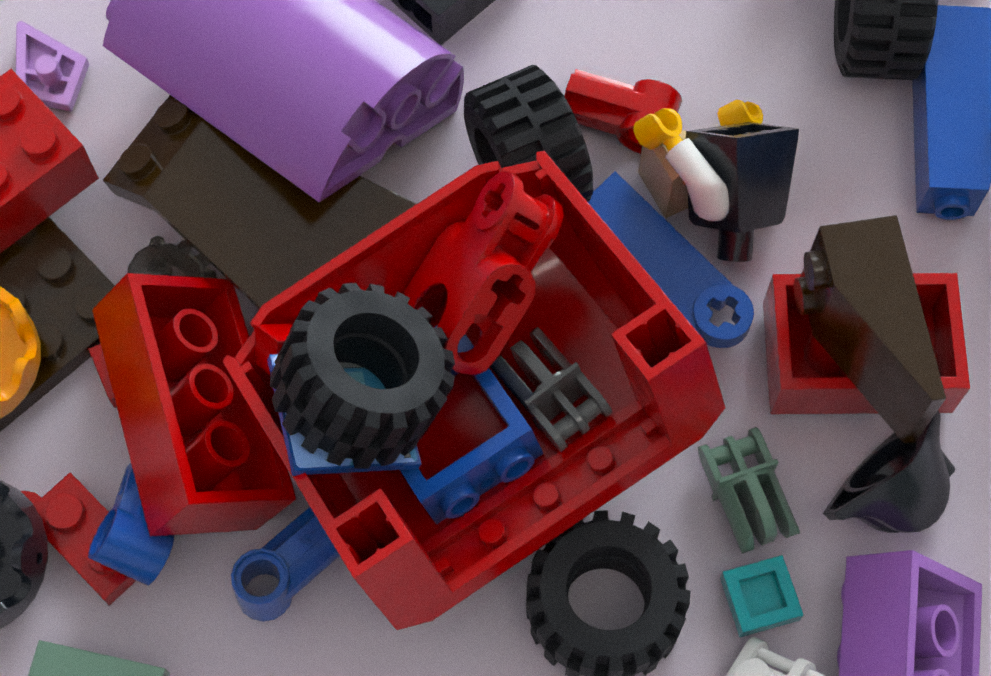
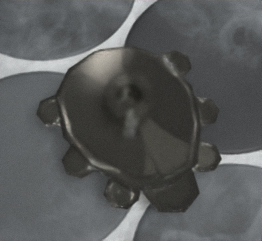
(170, 260)

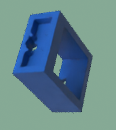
(495, 461)

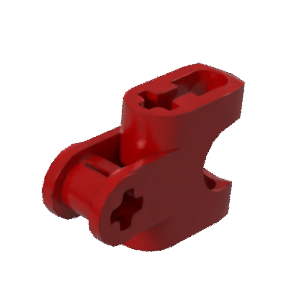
(487, 268)

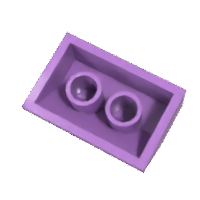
(908, 618)

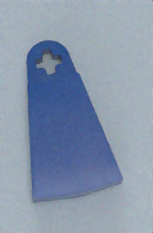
(673, 263)

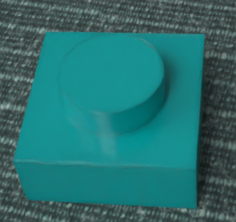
(761, 596)

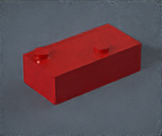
(184, 421)

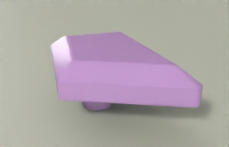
(49, 67)

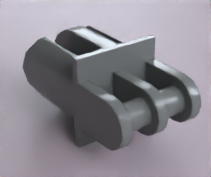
(553, 392)

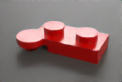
(70, 523)

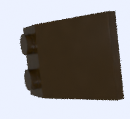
(872, 320)

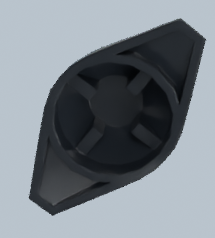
(898, 485)

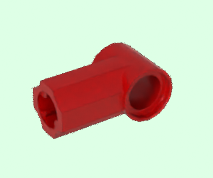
(617, 105)

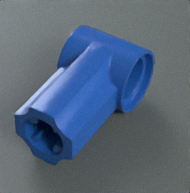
(124, 538)
(292, 557)

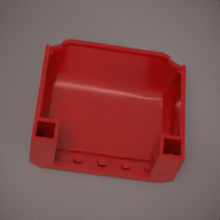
(597, 313)

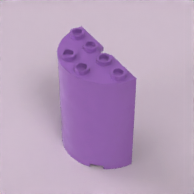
(293, 81)

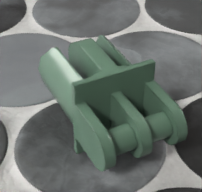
(753, 487)

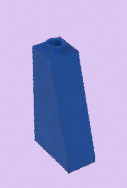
(954, 115)

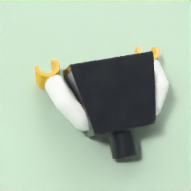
(732, 172)

